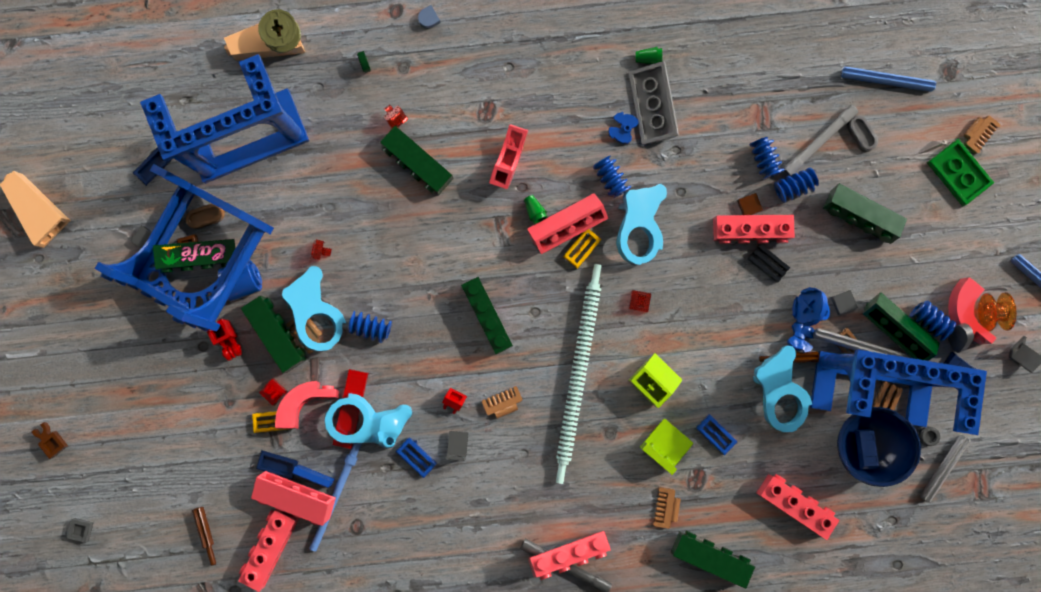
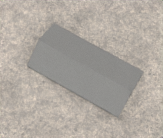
(653, 103)

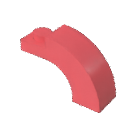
(509, 157)

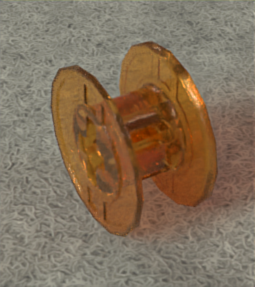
(1001, 311)

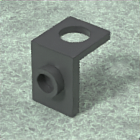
(1025, 356)
(457, 445)

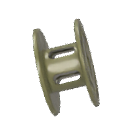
(290, 31)

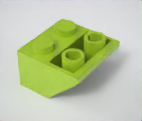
(655, 380)

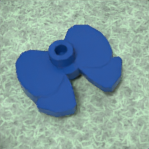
(623, 134)
(800, 333)

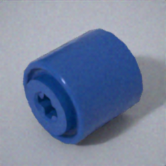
(248, 283)

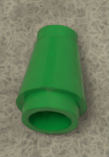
(649, 56)
(535, 209)

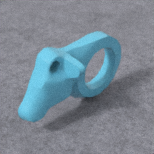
(640, 212)
(305, 301)
(776, 381)
(377, 428)

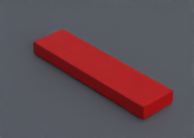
(349, 413)

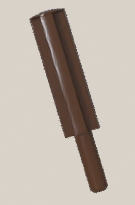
(800, 357)
(204, 532)

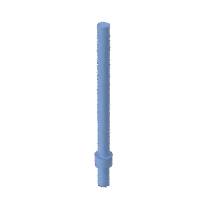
(350, 461)

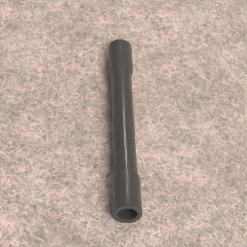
(595, 581)

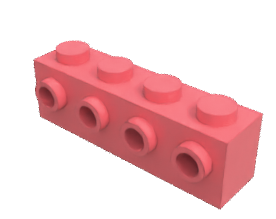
(567, 223)
(753, 228)
(293, 498)
(797, 506)
(268, 549)
(568, 554)

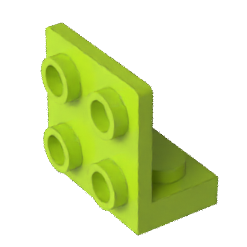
(666, 445)

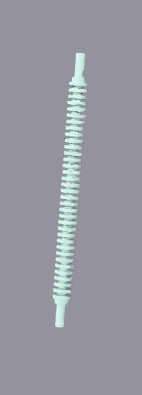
(563, 459)

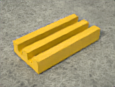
(572, 260)
(256, 423)

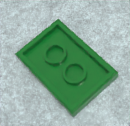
(960, 172)

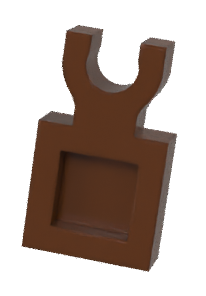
(50, 442)

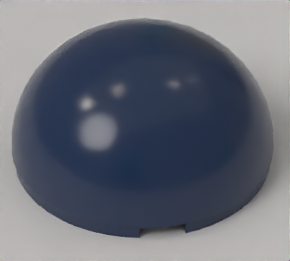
(896, 447)

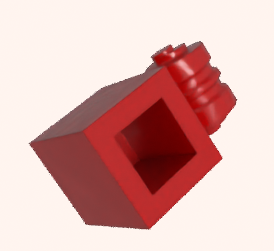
(226, 337)

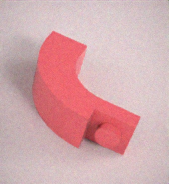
(962, 308)
(291, 405)

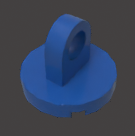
(810, 307)

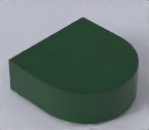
(364, 61)

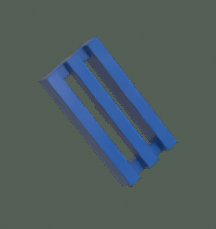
(705, 423)
(428, 468)
(313, 476)

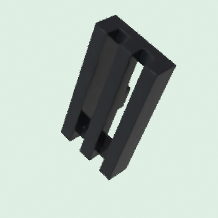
(773, 257)

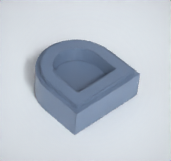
(428, 17)

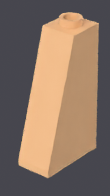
(249, 43)
(34, 210)

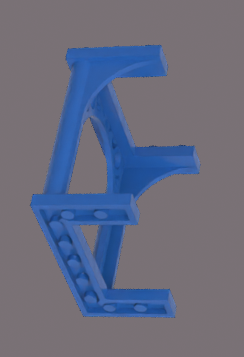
(192, 144)
(140, 266)
(921, 375)

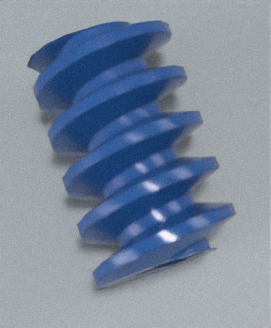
(767, 158)
(611, 176)
(796, 183)
(935, 319)
(368, 327)

